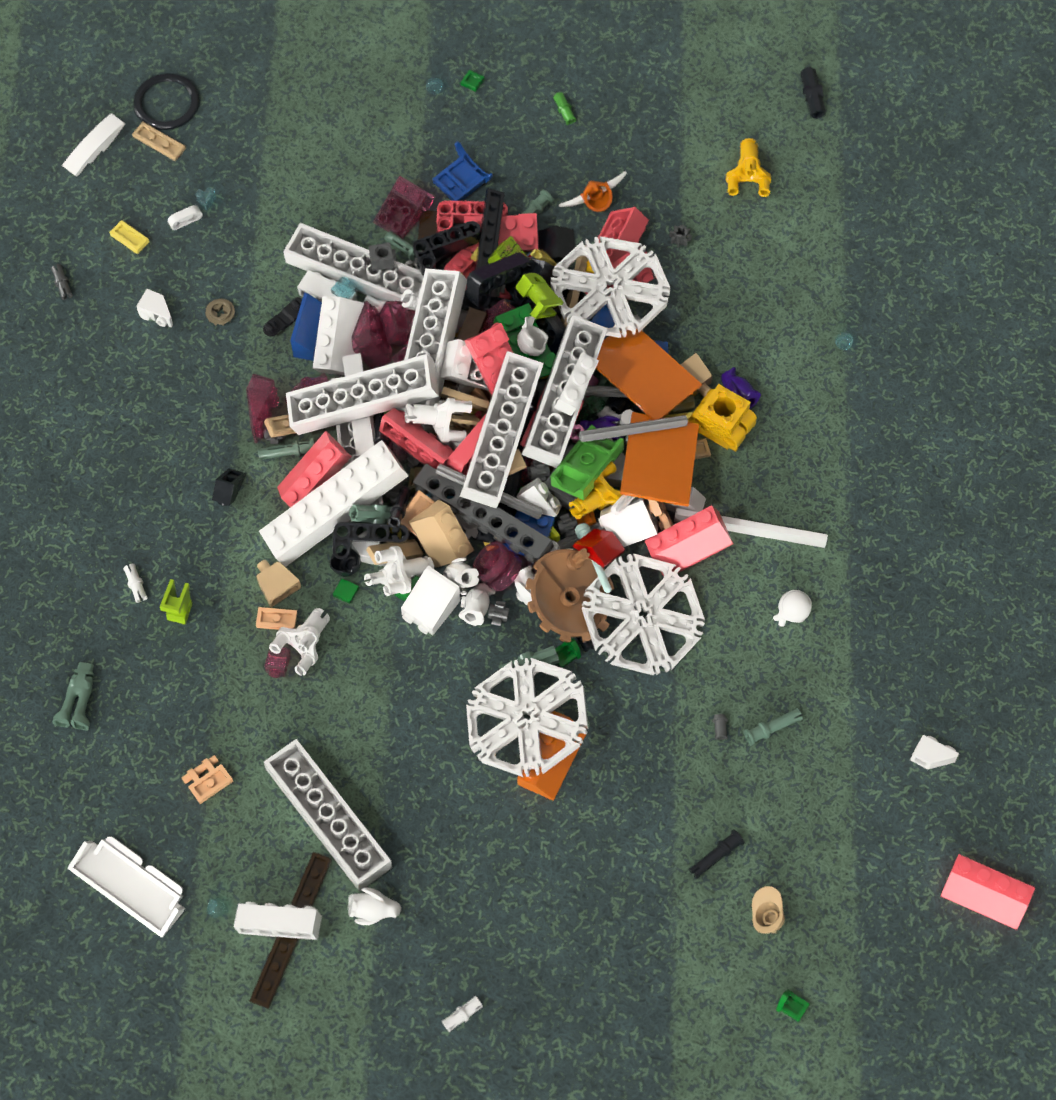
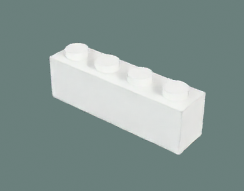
(278, 921)

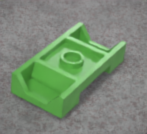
(584, 465)

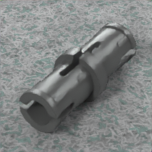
(61, 281)

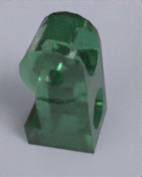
(591, 408)

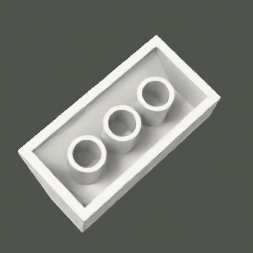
(334, 334)

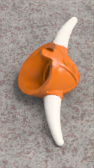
(596, 194)

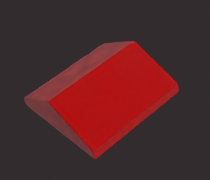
(601, 545)

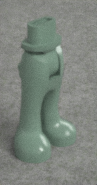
(81, 687)

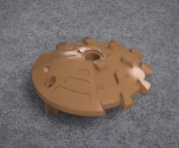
(559, 575)

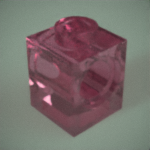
(276, 663)

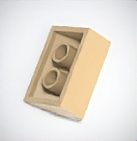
(441, 534)

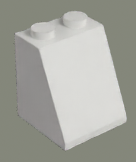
(632, 524)
(431, 601)

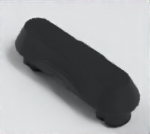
(283, 319)

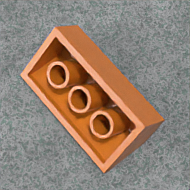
(551, 781)

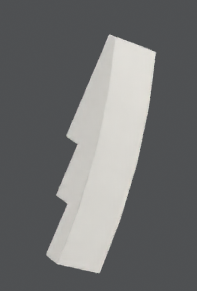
(95, 142)

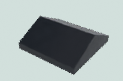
(556, 241)

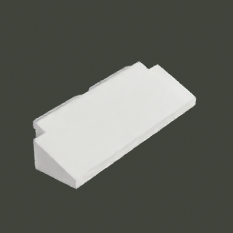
(121, 878)

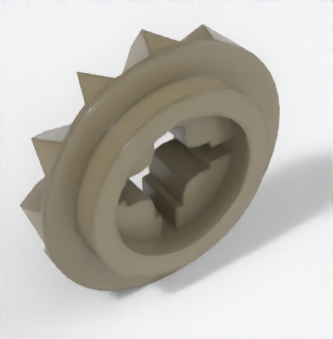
(216, 305)

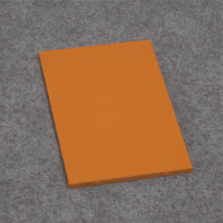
(645, 373)
(660, 463)

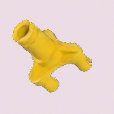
(749, 170)
(600, 497)

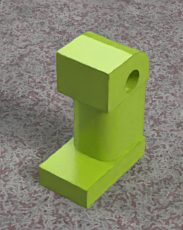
(540, 294)
(176, 608)

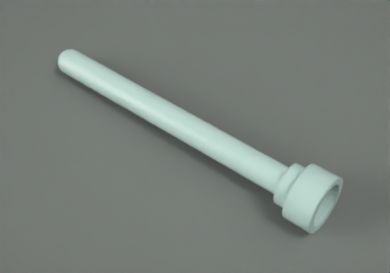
(581, 530)

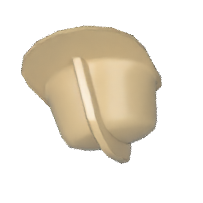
(767, 910)

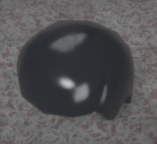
(345, 567)

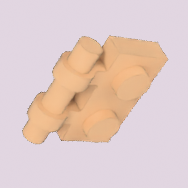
(209, 784)

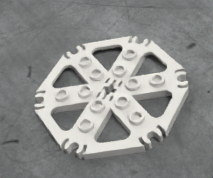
(605, 275)
(653, 604)
(526, 703)

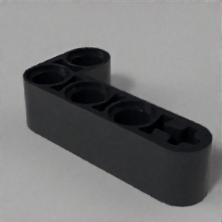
(467, 234)
(494, 275)
(370, 537)

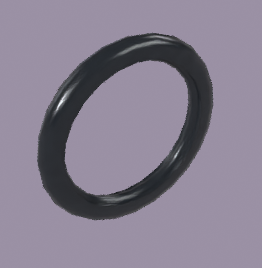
(195, 100)

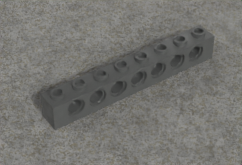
(542, 545)

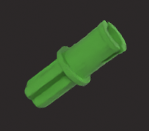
(564, 108)

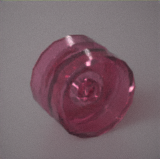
(497, 566)

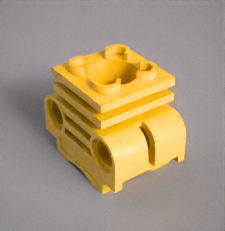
(727, 430)

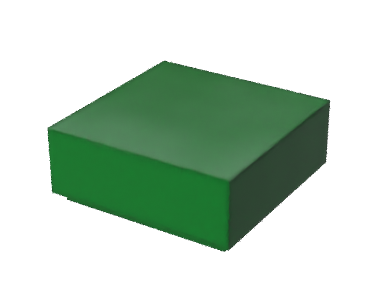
(472, 80)
(345, 591)

